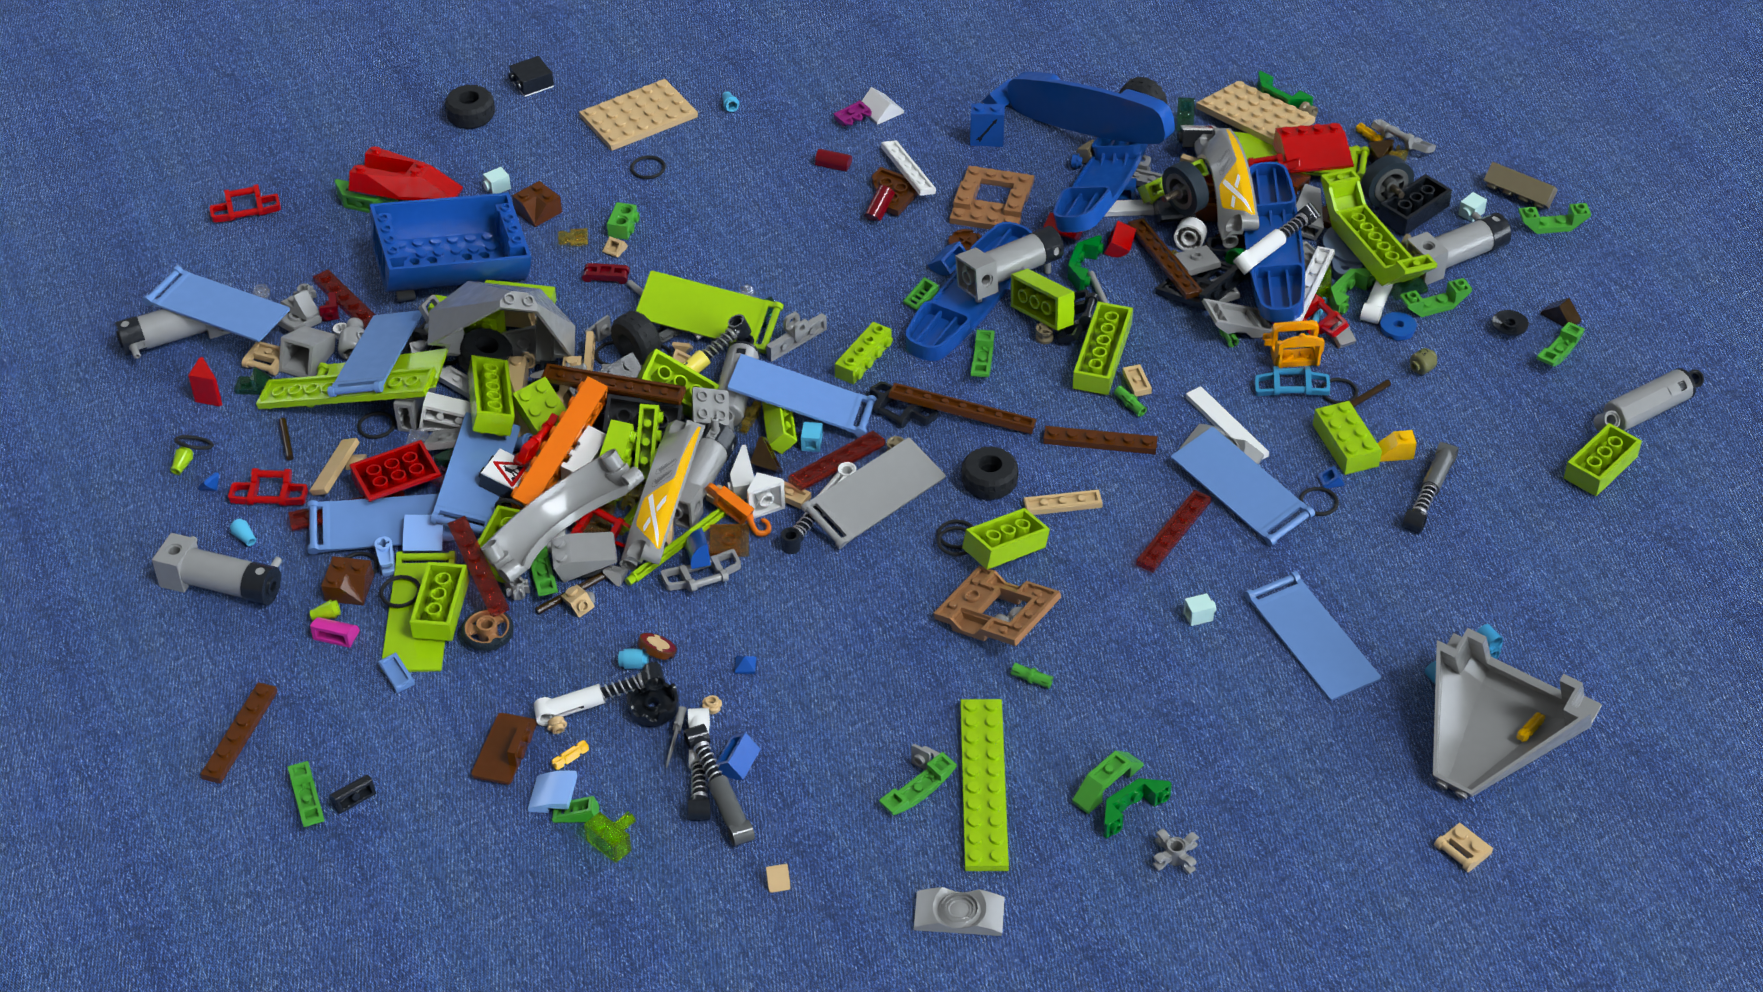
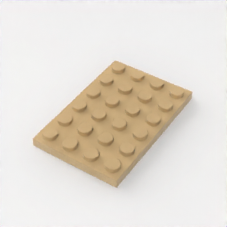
(1253, 111)
(638, 114)

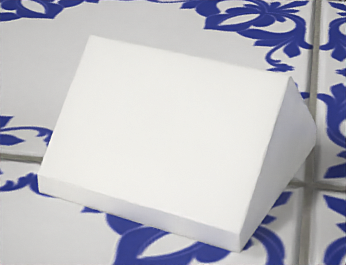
(881, 106)
(766, 494)

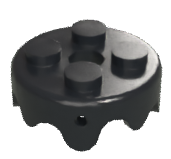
(653, 716)

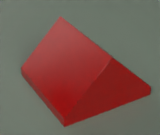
(204, 384)

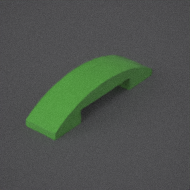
(1562, 345)
(983, 353)
(543, 574)
(920, 787)
(305, 794)

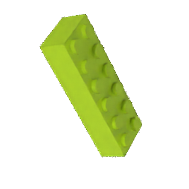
(1102, 348)
(490, 396)

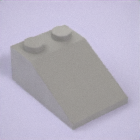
(582, 553)

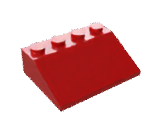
(1316, 145)
(394, 471)

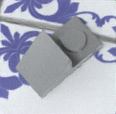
(302, 305)

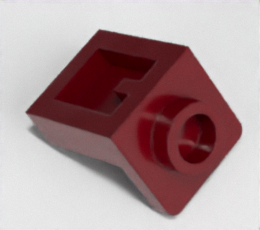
(330, 310)

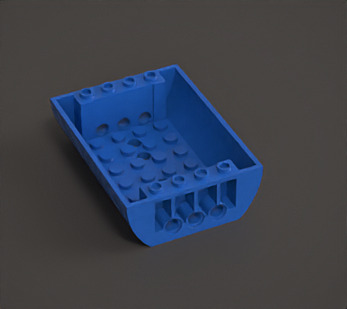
(447, 234)

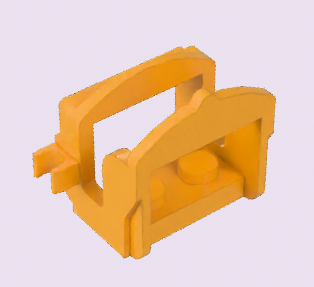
(1295, 357)

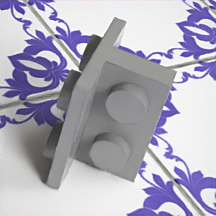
(710, 403)

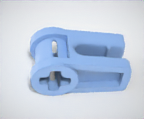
(385, 555)

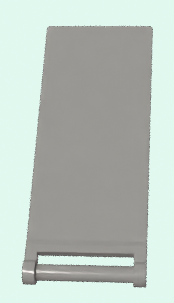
(874, 491)

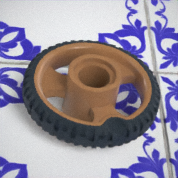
(487, 630)

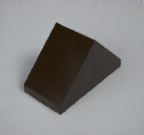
(1379, 149)
(1562, 312)
(765, 456)

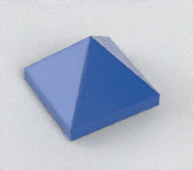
(210, 484)
(745, 664)

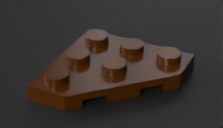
(899, 184)

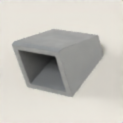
(304, 350)

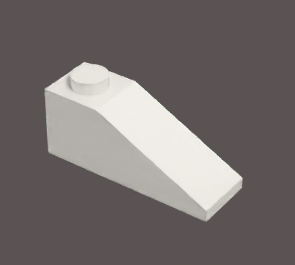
(741, 474)

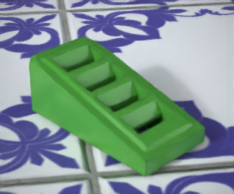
(924, 284)
(588, 808)

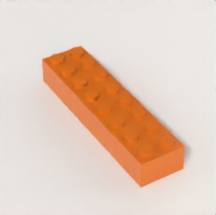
(546, 468)

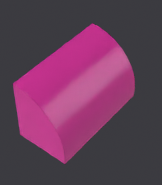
(334, 632)

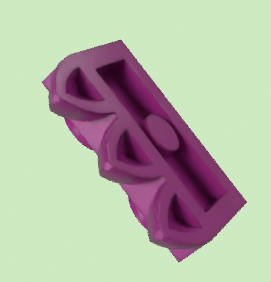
(852, 113)

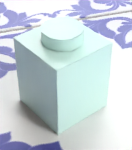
(496, 181)
(1472, 204)
(1199, 609)

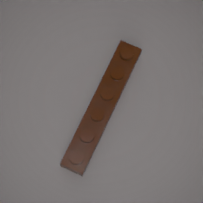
(1100, 440)
(239, 733)

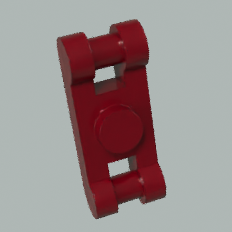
(606, 272)

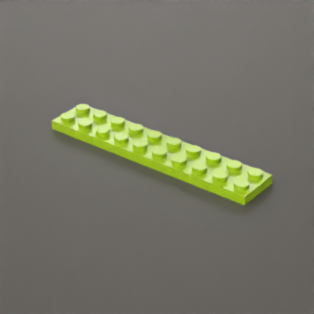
(313, 389)
(984, 785)

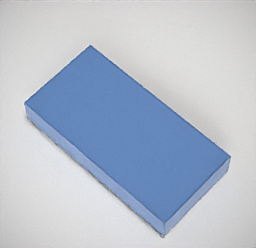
(396, 673)

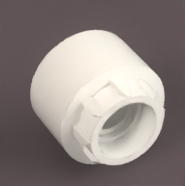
(1188, 241)

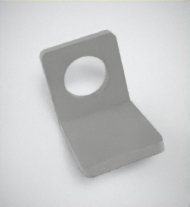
(602, 328)
(921, 756)

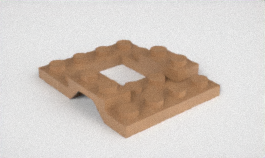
(985, 214)
(968, 602)

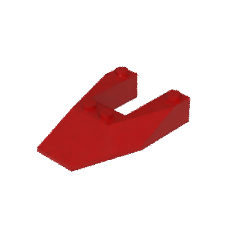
(400, 178)

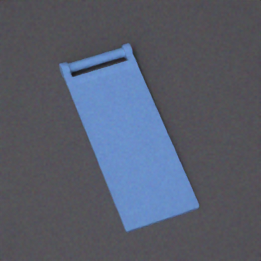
(217, 304)
(375, 353)
(800, 394)
(1241, 484)
(461, 489)
(361, 522)
(1313, 637)

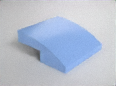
(421, 535)
(552, 791)

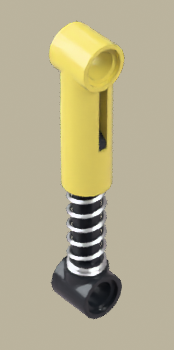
(737, 329)

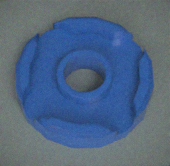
(1393, 319)

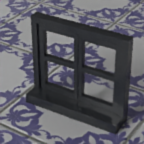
(1215, 289)

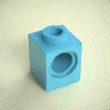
(811, 436)

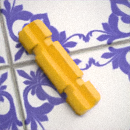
(1368, 132)
(1530, 727)
(570, 755)

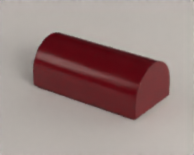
(833, 160)
(879, 203)

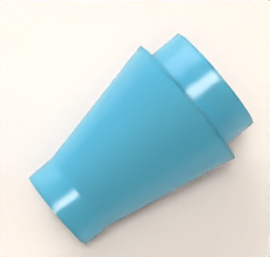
(730, 102)
(242, 531)

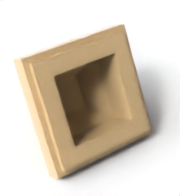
(684, 347)

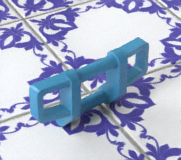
(1277, 390)

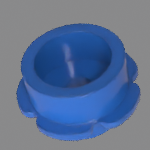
(1076, 161)

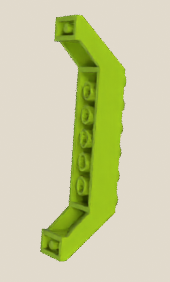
(1367, 234)

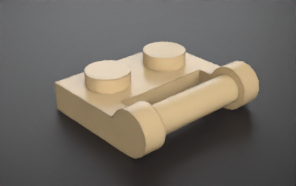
(263, 352)
(1465, 842)

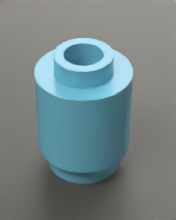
(633, 658)

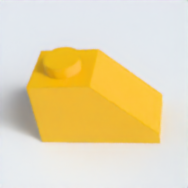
(1398, 446)

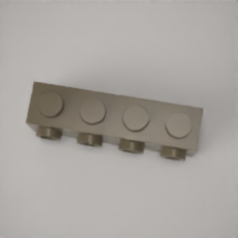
(1521, 185)

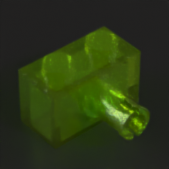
(609, 835)

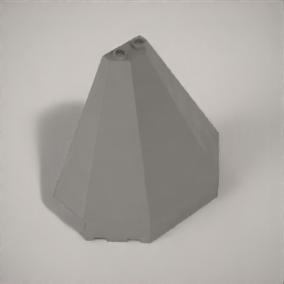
(477, 300)
(1483, 708)

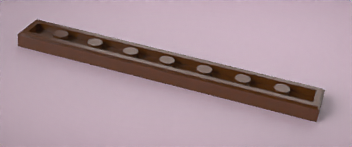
(1165, 259)
(617, 384)
(962, 408)

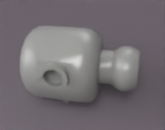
(350, 336)

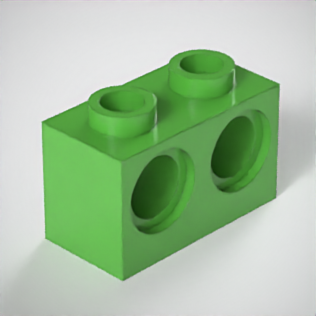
(622, 220)

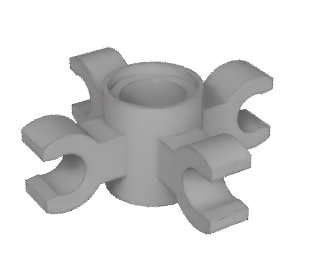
(1175, 851)

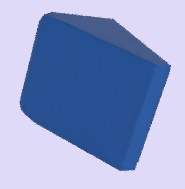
(1331, 478)

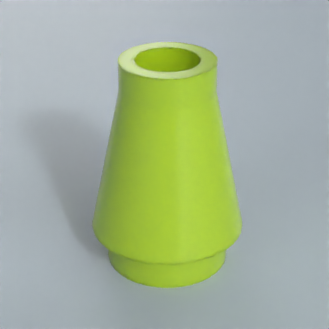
(182, 458)
(327, 610)

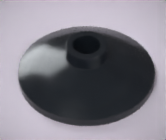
(1510, 322)

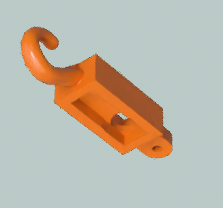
(736, 508)

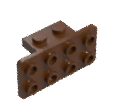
(504, 748)

